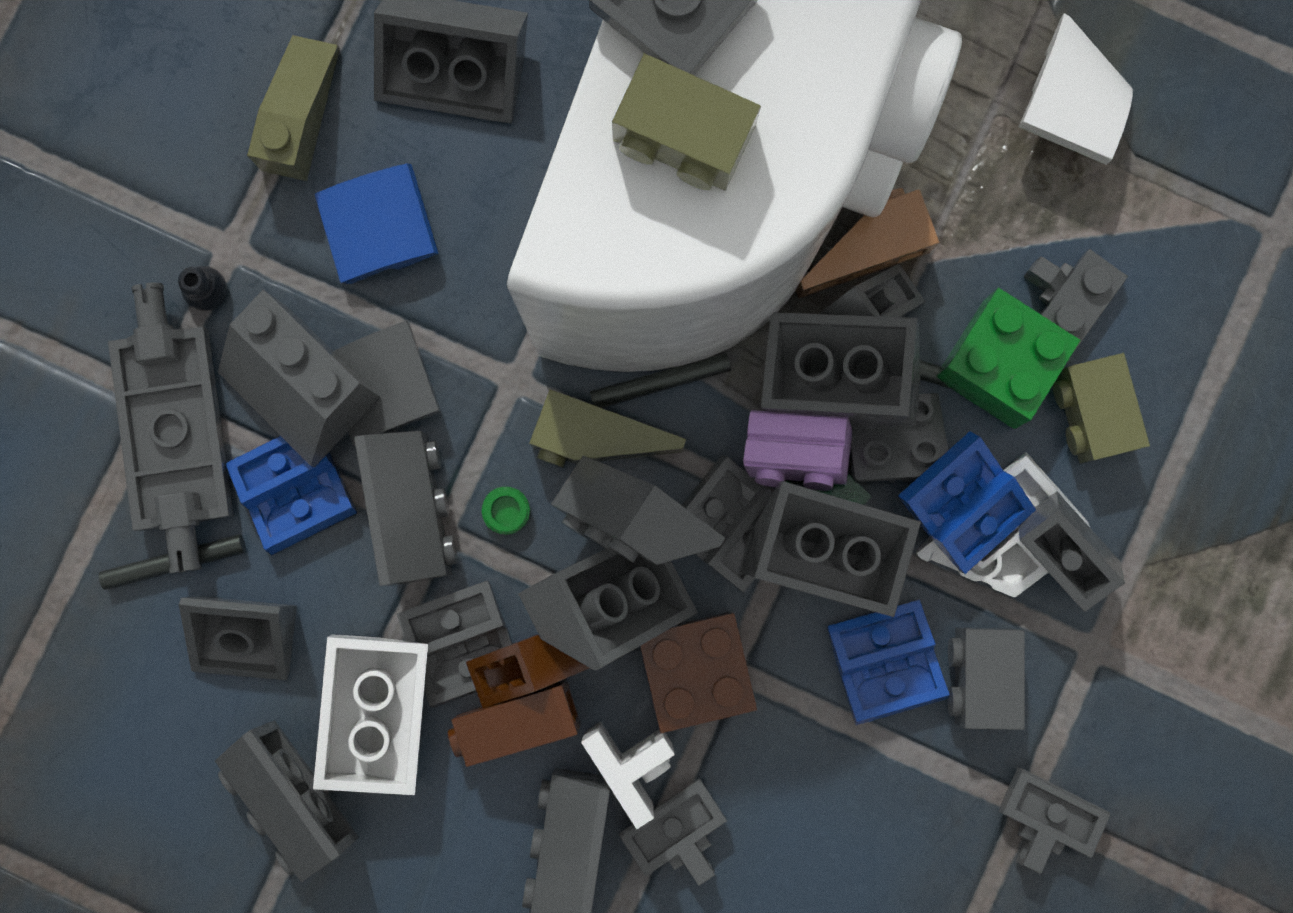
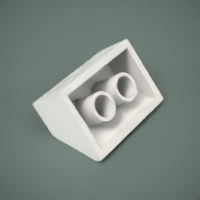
(370, 715)

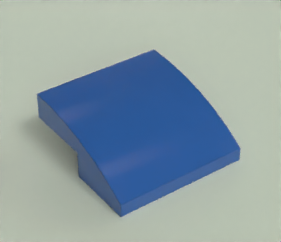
(376, 223)
(289, 495)
(967, 502)
(887, 663)

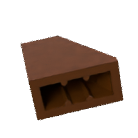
(520, 670)
(515, 724)

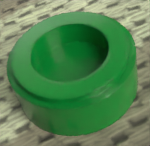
(506, 510)

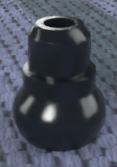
(202, 287)

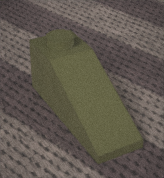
(294, 109)
(579, 429)

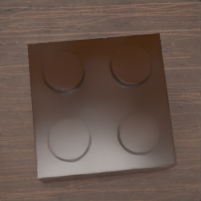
(698, 673)

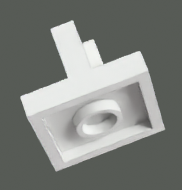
(622, 770)

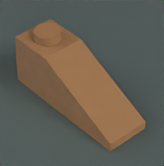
(876, 243)

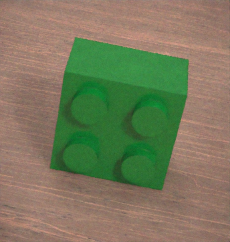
(1007, 359)

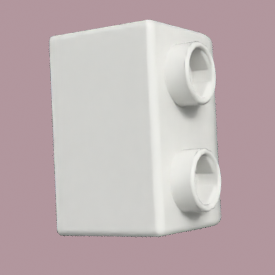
(656, 274)

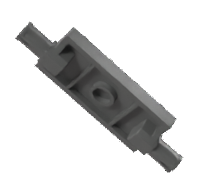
(169, 428)

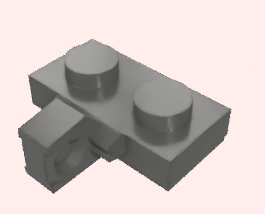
(1076, 293)
(1050, 820)
(677, 833)

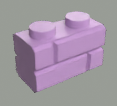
(798, 449)

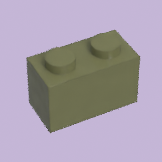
(684, 124)
(1100, 408)

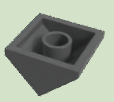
(238, 636)

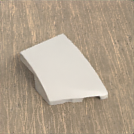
(1078, 96)
(1010, 564)

